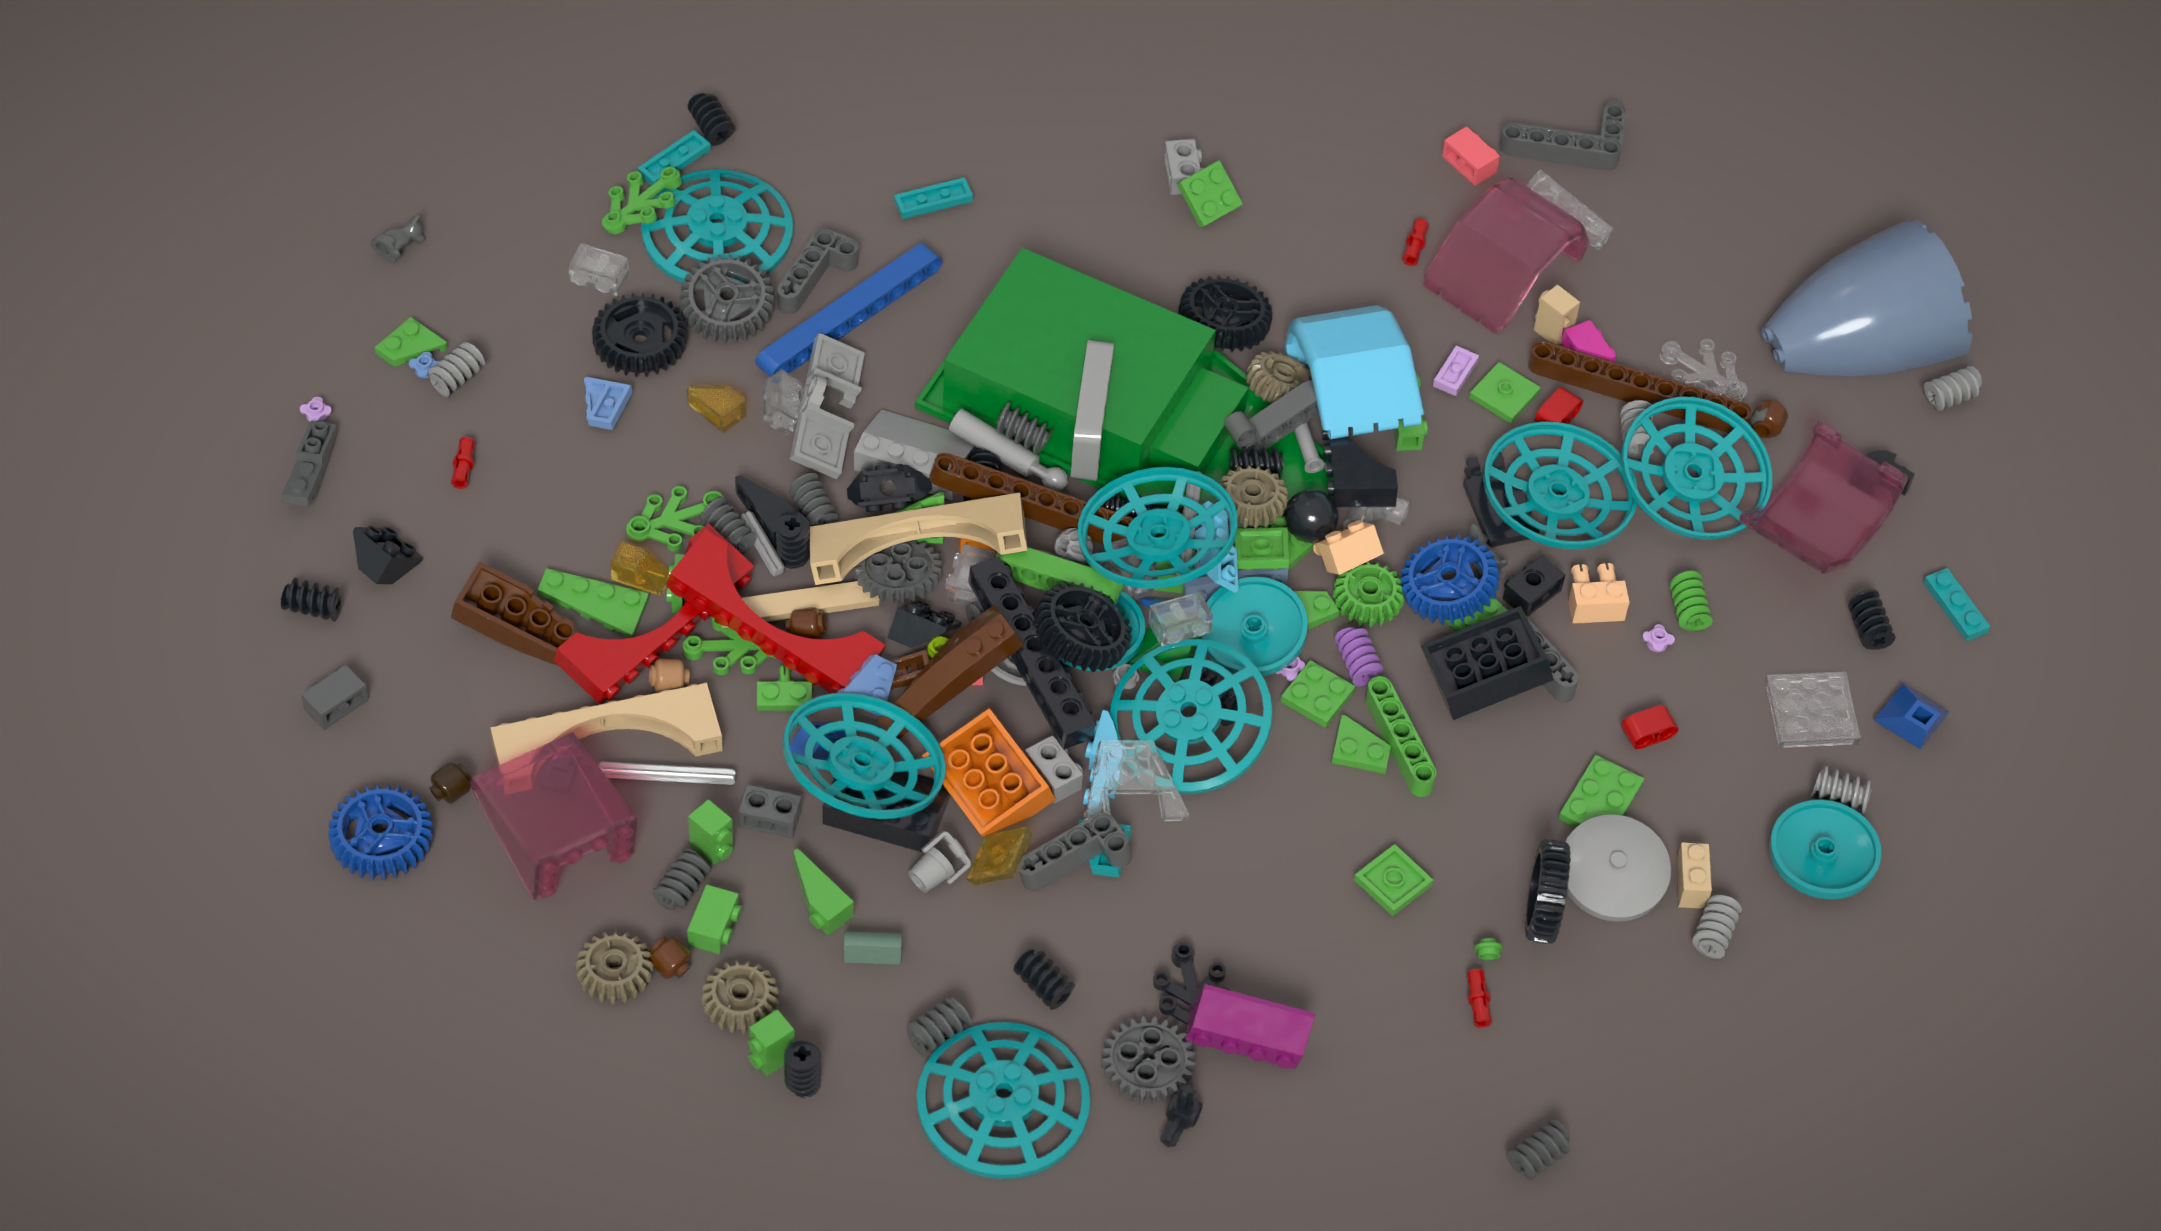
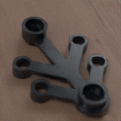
(1192, 991)

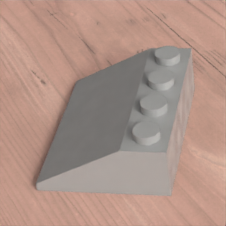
(909, 442)

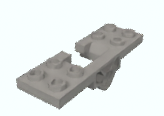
(819, 435)

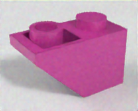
(1588, 340)

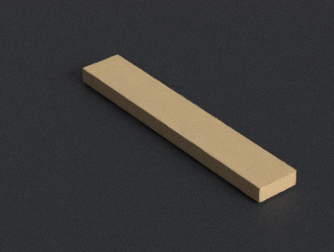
(825, 598)

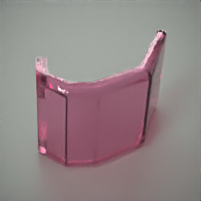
(1501, 251)
(1828, 503)

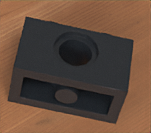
(1533, 585)

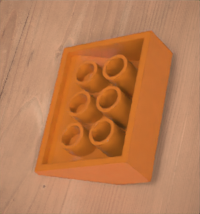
(991, 776)

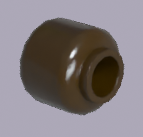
(450, 782)

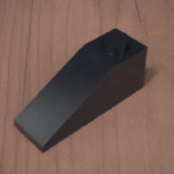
(763, 504)

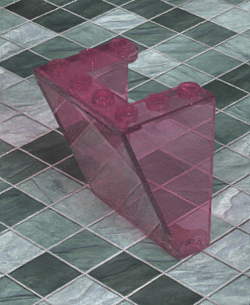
(553, 811)

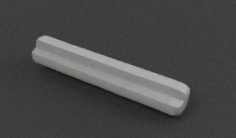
(764, 545)

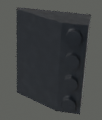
(1487, 662)
(907, 831)

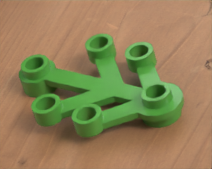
(618, 219)
(670, 518)
(736, 645)

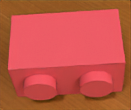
(1470, 156)

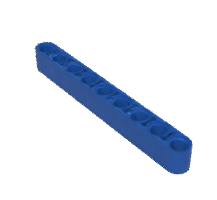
(851, 309)

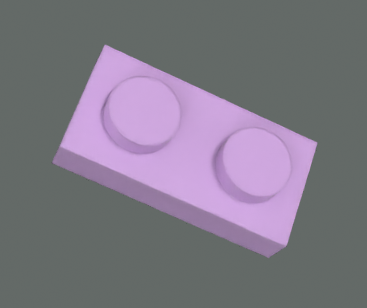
(1456, 370)

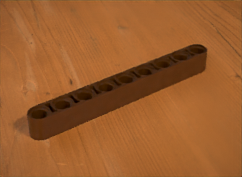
(1625, 382)
(1038, 501)

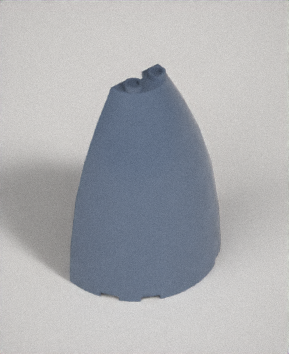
(1875, 309)

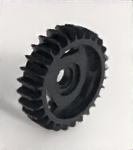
(633, 317)
(1235, 329)
(1071, 638)
(1547, 891)

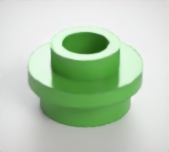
(1488, 949)

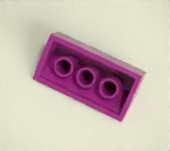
(1249, 1026)

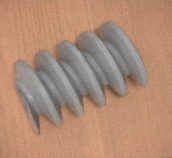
(455, 368)
(1953, 388)
(1628, 414)
(1843, 788)
(1716, 926)

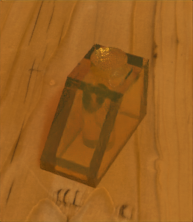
(717, 404)
(638, 569)

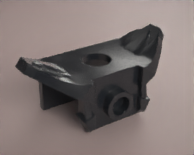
(908, 482)

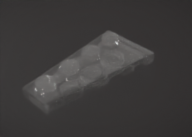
(1596, 228)

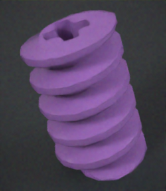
(1358, 655)

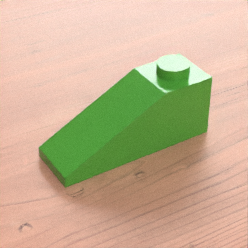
(824, 900)

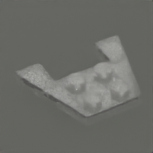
(1132, 769)

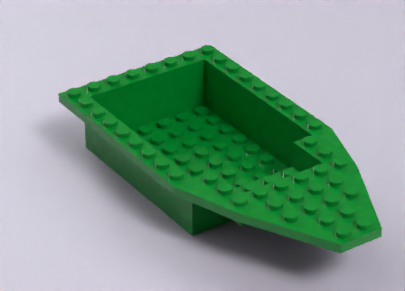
(1163, 390)

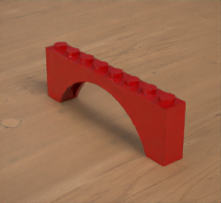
(706, 583)
(607, 664)

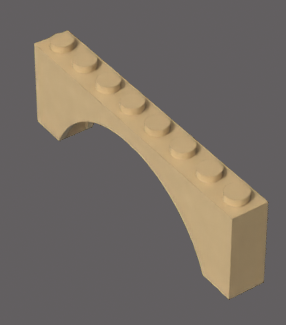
(844, 544)
(678, 714)

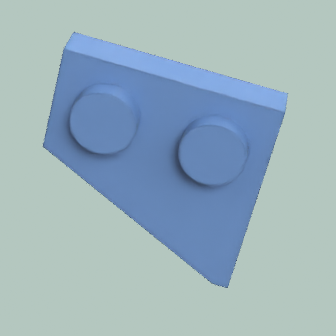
(605, 401)
(872, 679)

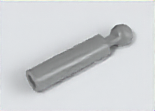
(1011, 454)

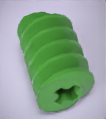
(1690, 601)

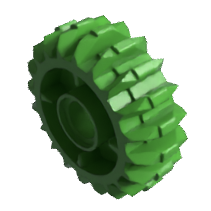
(1369, 594)

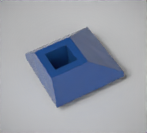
(1911, 716)

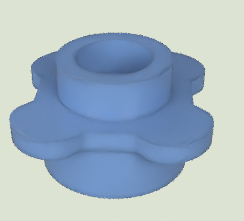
(418, 364)

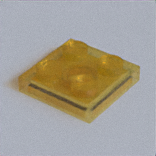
(999, 856)

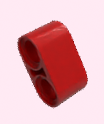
(1560, 407)
(1649, 727)

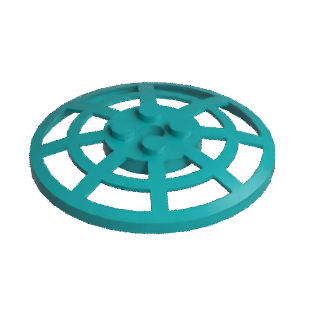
(719, 234)
(1699, 458)
(1558, 478)
(1150, 523)
(1207, 717)
(854, 749)
(1003, 1111)

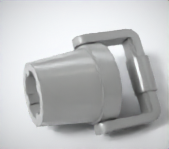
(935, 867)

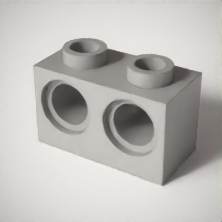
(1181, 161)
(1058, 766)

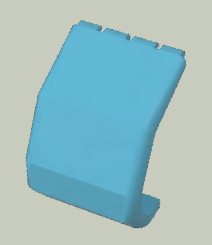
(1357, 369)

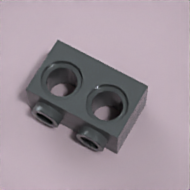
(769, 816)

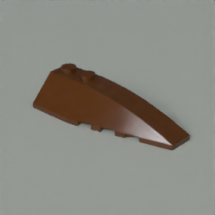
(511, 614)
(958, 665)

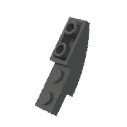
(310, 464)

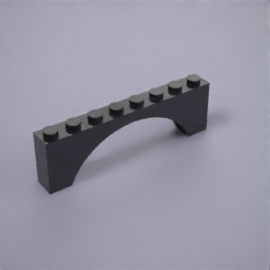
(1356, 477)

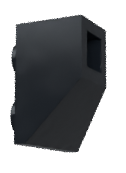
(383, 554)
(918, 624)

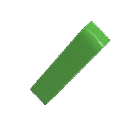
(1046, 571)
(1399, 724)

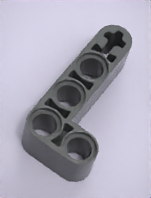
(823, 250)
(1273, 421)
(1564, 675)
(1041, 868)

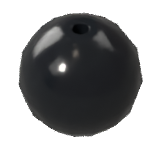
(1311, 515)

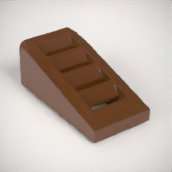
(912, 660)

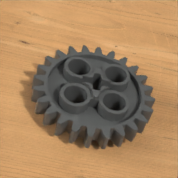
(900, 572)
(1148, 1060)

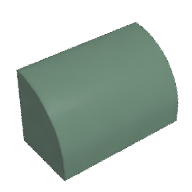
(872, 947)

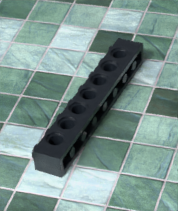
(1055, 707)

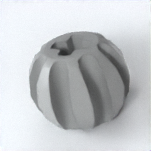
(1068, 546)

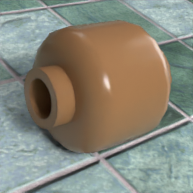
(668, 675)

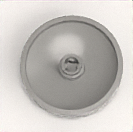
(1617, 868)

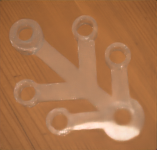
(1729, 386)

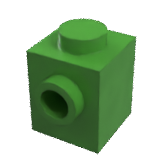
(1410, 437)

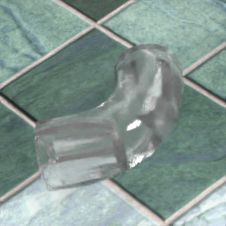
(1371, 514)

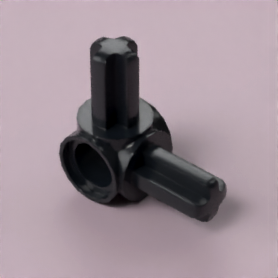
(1181, 1114)

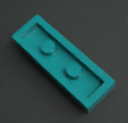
(677, 155)
(933, 198)
(1956, 604)

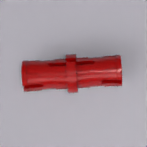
(1415, 242)
(463, 462)
(1479, 998)

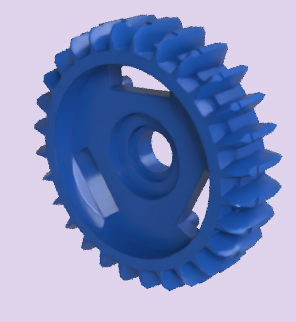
(1459, 595)
(369, 849)

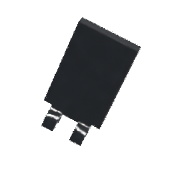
(1490, 522)

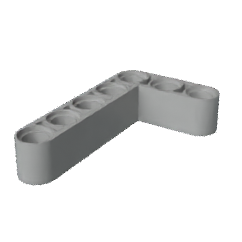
(1091, 410)

